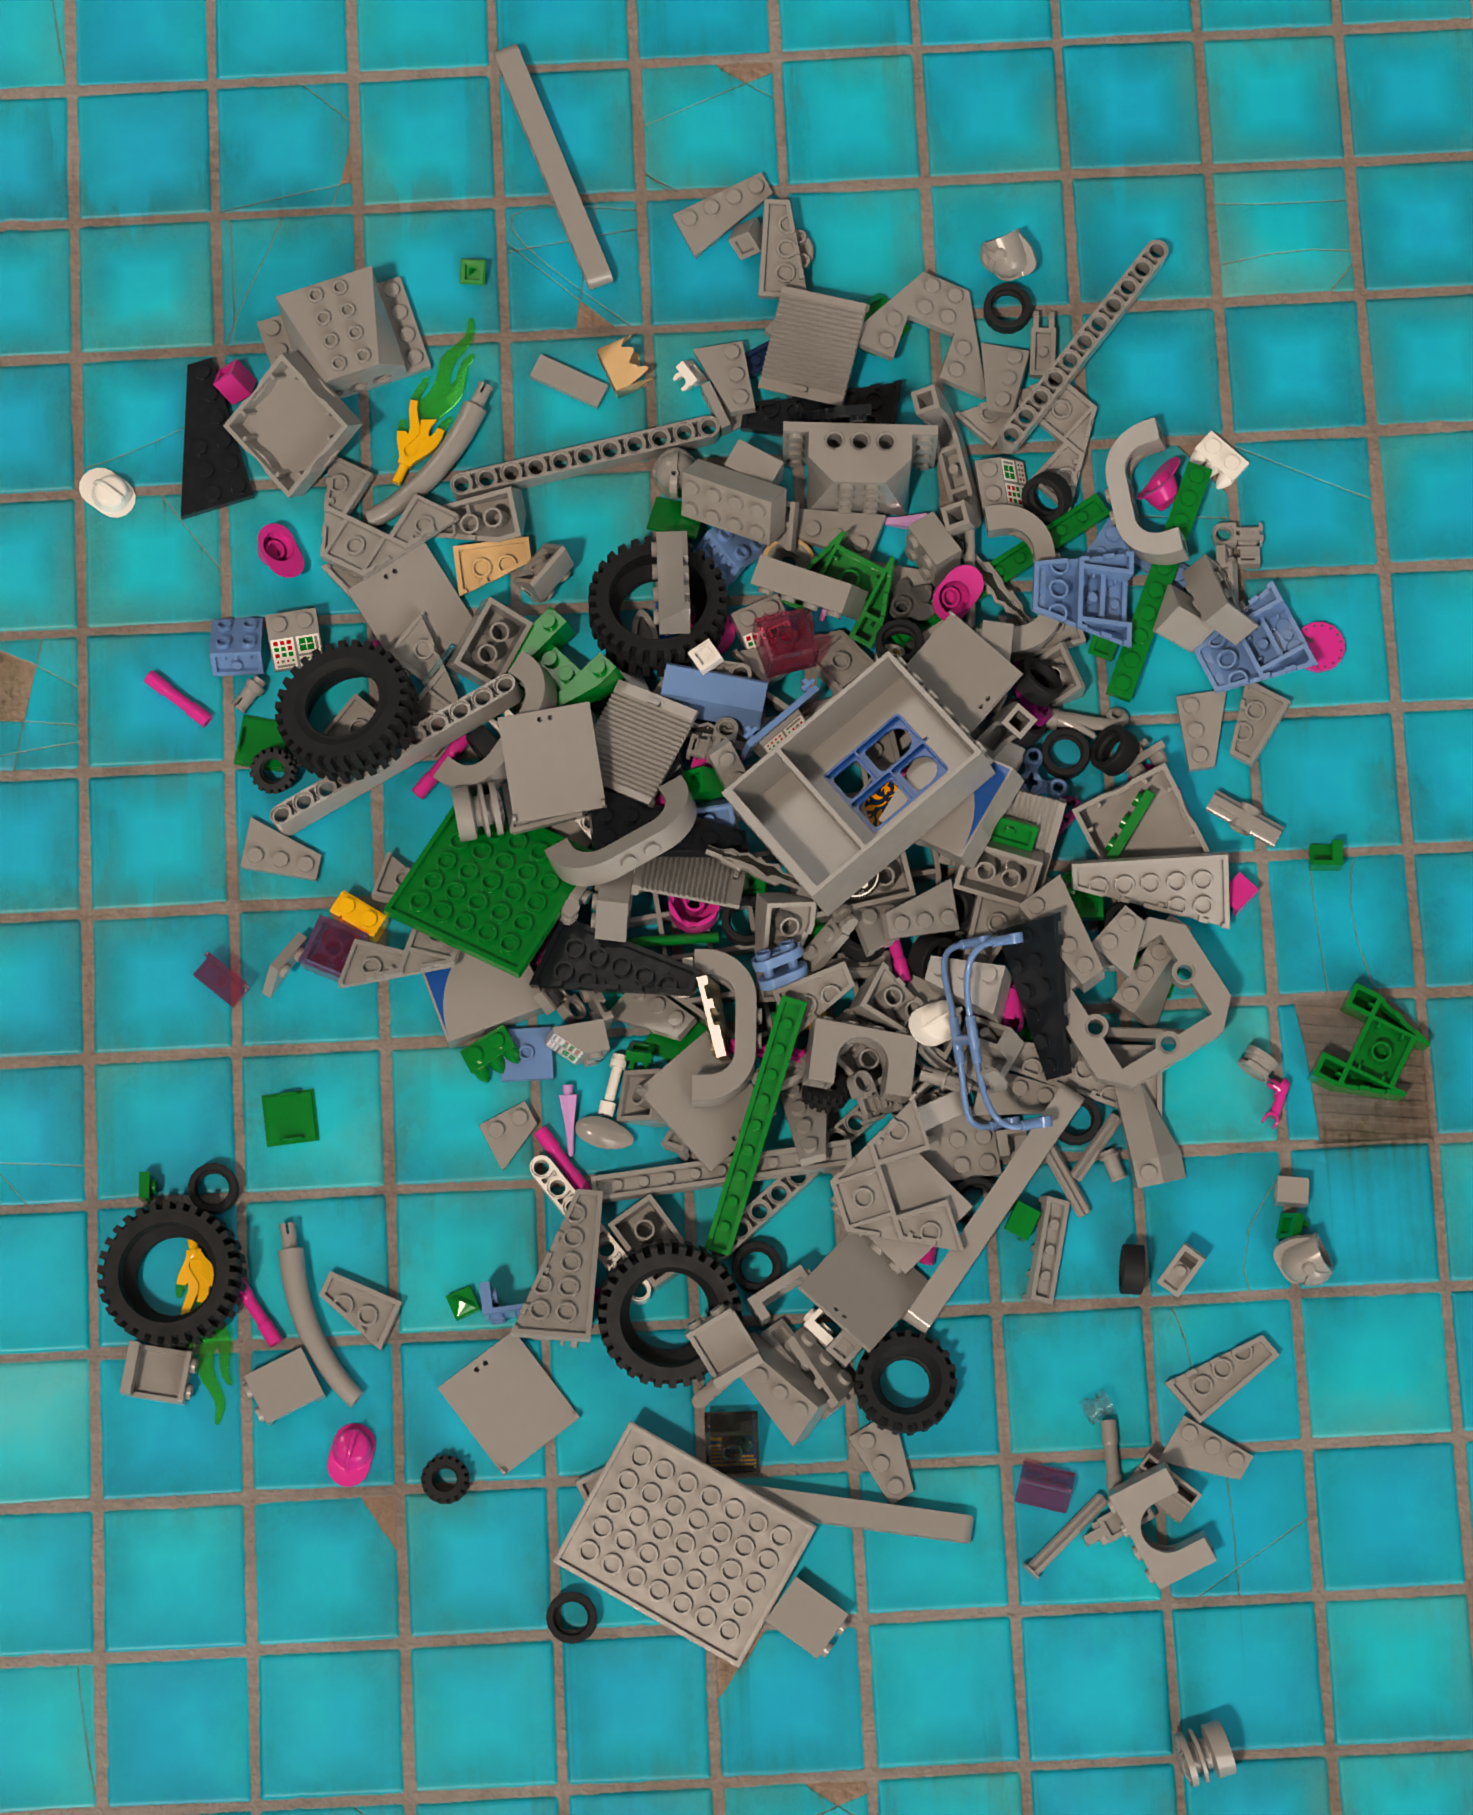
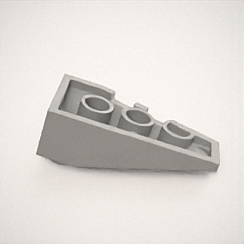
(488, 517)
(781, 918)
(1149, 1145)

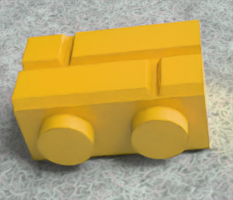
(359, 915)

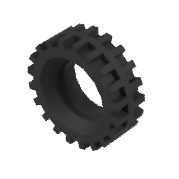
(928, 1356)

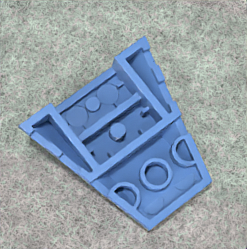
(1086, 593)
(1266, 652)

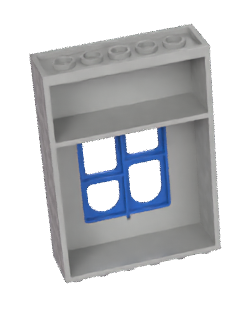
(813, 824)

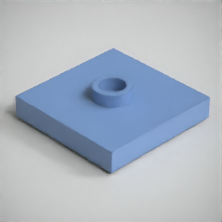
(535, 1056)

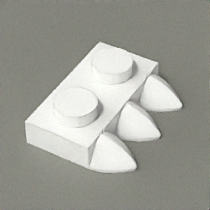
(1219, 458)

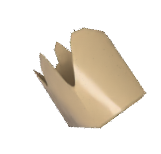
(622, 367)

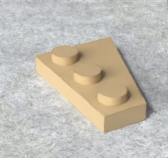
(488, 561)

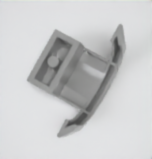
(998, 1050)

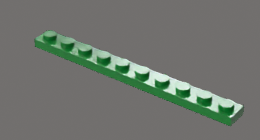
(1020, 559)
(1159, 577)
(756, 1125)

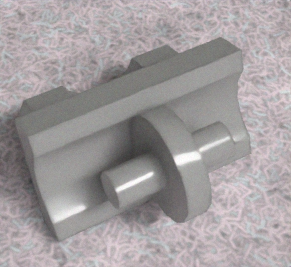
(1154, 754)

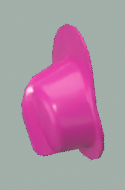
(1162, 486)
(279, 551)
(958, 591)
(351, 1454)

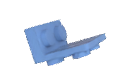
(730, 552)
(236, 647)
(491, 1308)

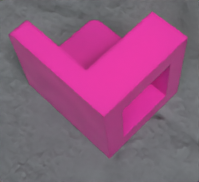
(234, 382)
(1240, 893)

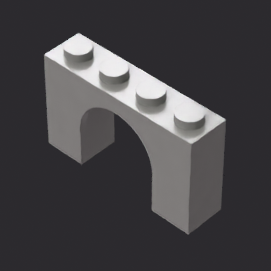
(894, 1050)
(1164, 1562)

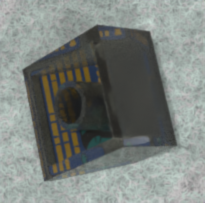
(732, 1441)

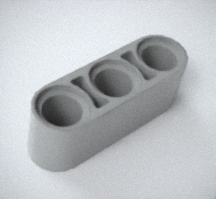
(937, 1107)

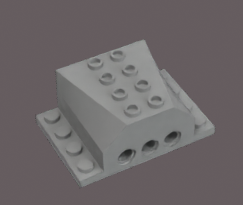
(349, 331)
(859, 463)

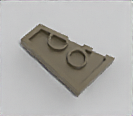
(715, 1018)

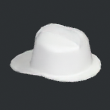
(107, 492)
(931, 1023)

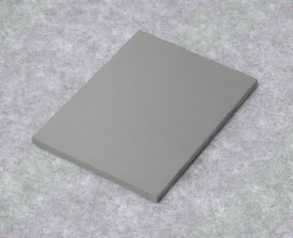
(684, 1544)

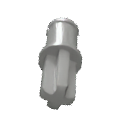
(943, 1079)

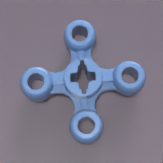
(1039, 785)

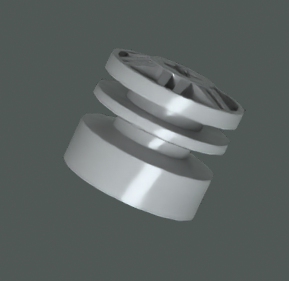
(477, 811)
(1205, 1753)

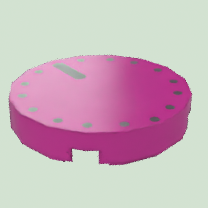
(1325, 644)

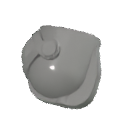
(1008, 256)
(669, 471)
(1303, 1259)

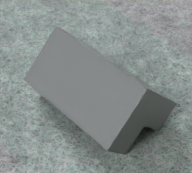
(1177, 1504)

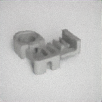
(1247, 543)
(703, 745)
(560, 1001)
(870, 1104)

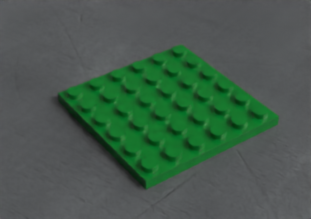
(485, 894)

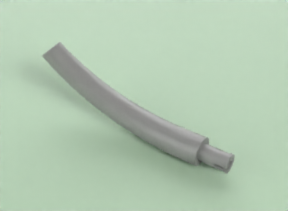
(439, 464)
(305, 1319)

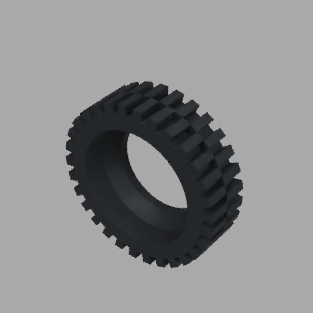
(633, 569)
(370, 744)
(123, 1266)
(614, 1321)

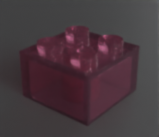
(785, 642)
(329, 947)

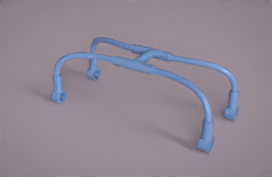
(972, 1037)

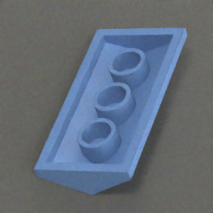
(716, 694)

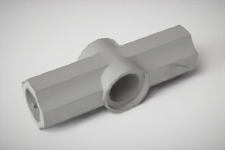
(1244, 818)

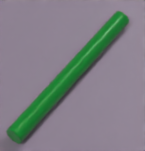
(677, 939)

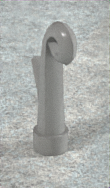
(1085, 724)

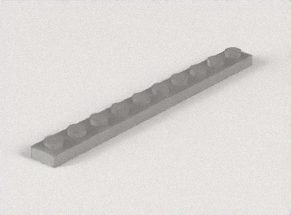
(695, 1176)

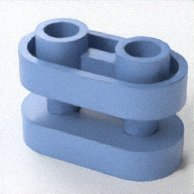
(768, 959)

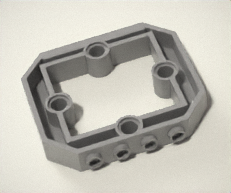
(1204, 984)

